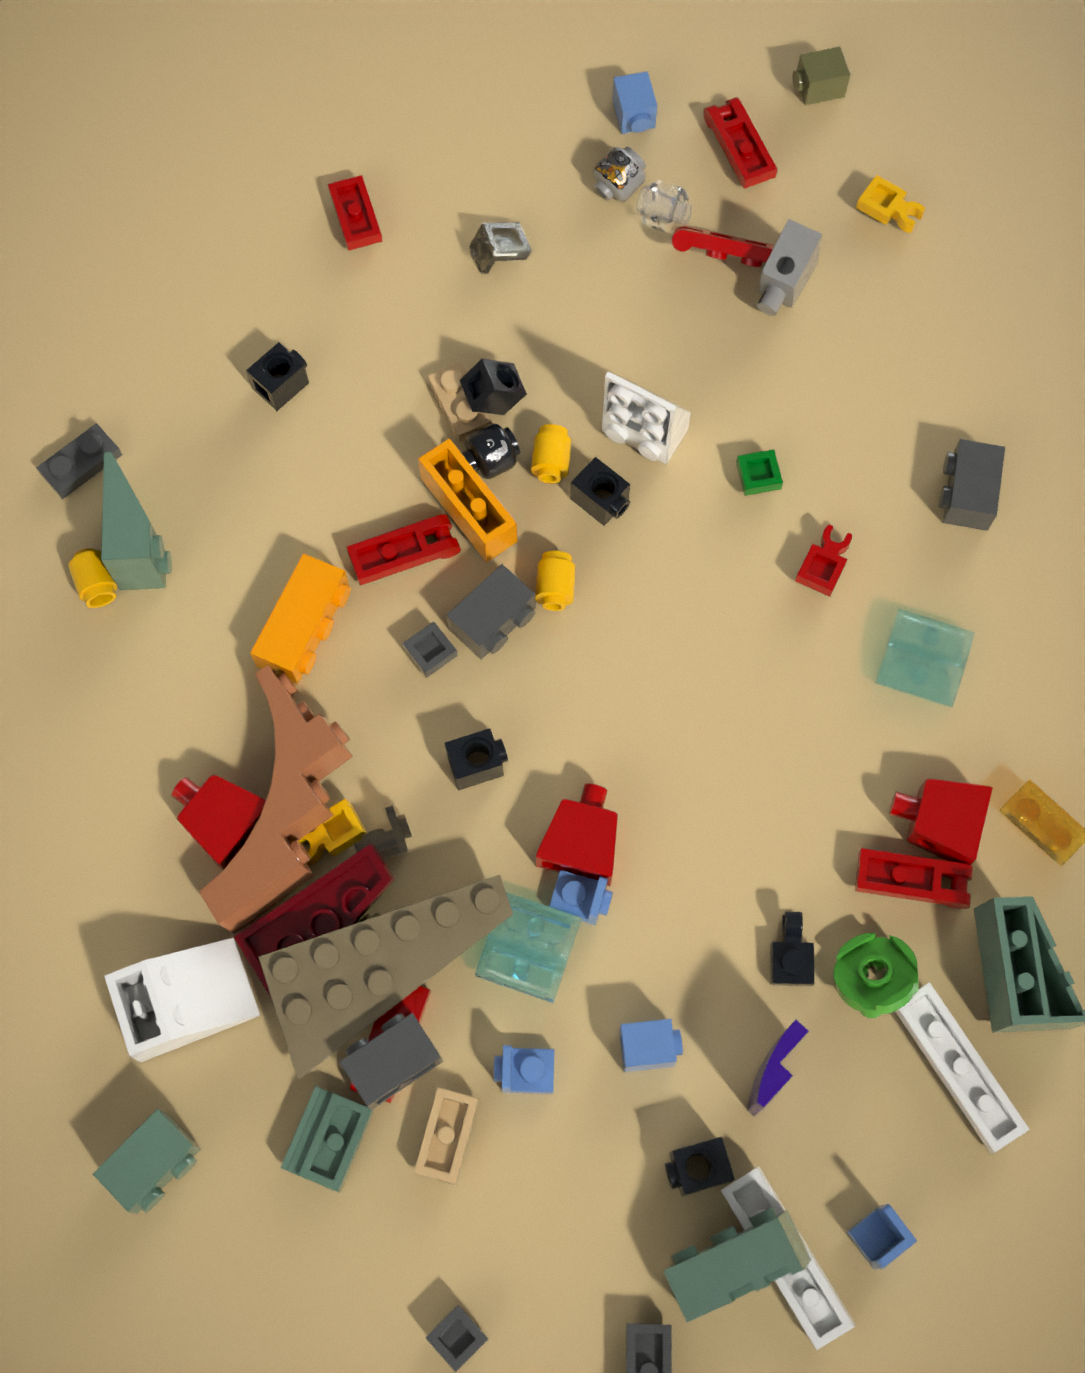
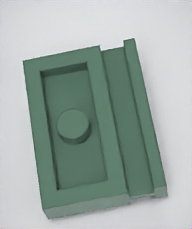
(327, 1139)

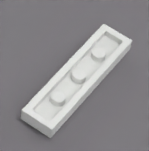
(961, 1069)
(807, 1291)

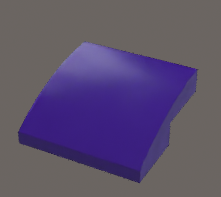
(772, 1074)

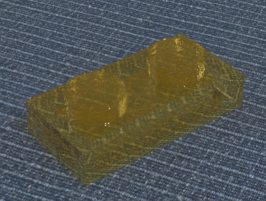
(1045, 822)

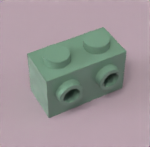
(147, 1163)

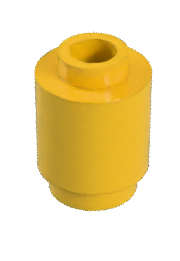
(551, 453)
(92, 578)
(555, 580)

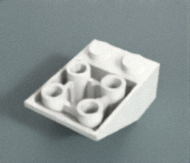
(642, 419)
(181, 998)

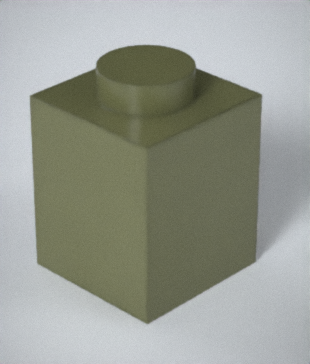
(821, 75)

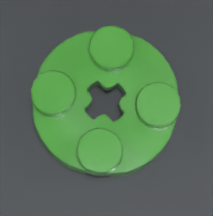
(881, 995)

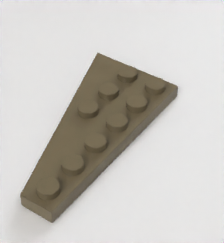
(354, 975)

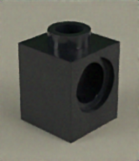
(492, 387)
(278, 390)
(598, 477)
(467, 773)
(718, 1162)

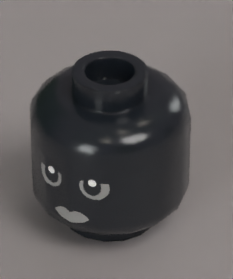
(491, 450)

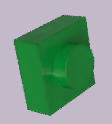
(759, 472)

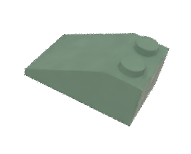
(129, 542)

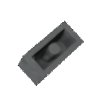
(972, 484)
(492, 612)
(390, 1060)

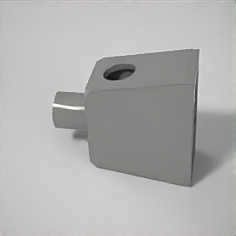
(788, 267)

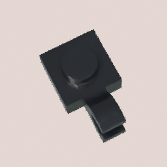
(792, 960)

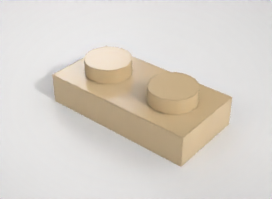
(454, 403)
(446, 1136)

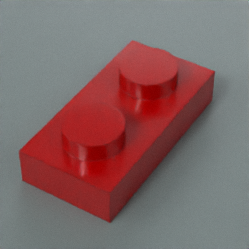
(355, 212)

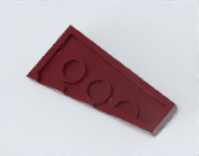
(320, 908)

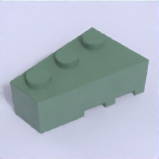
(1022, 970)
(736, 1263)

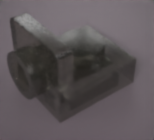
(498, 243)
(390, 842)

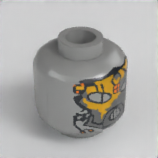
(619, 174)

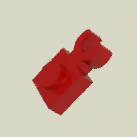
(824, 565)

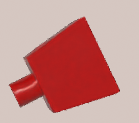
(218, 815)
(945, 818)
(581, 837)

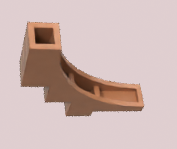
(273, 857)

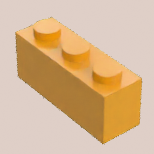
(468, 500)
(301, 618)

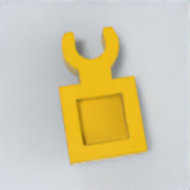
(886, 201)
(336, 833)

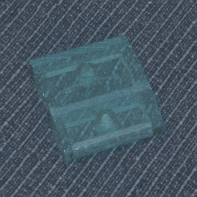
(925, 657)
(529, 949)

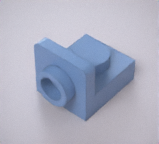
(581, 896)
(525, 1070)

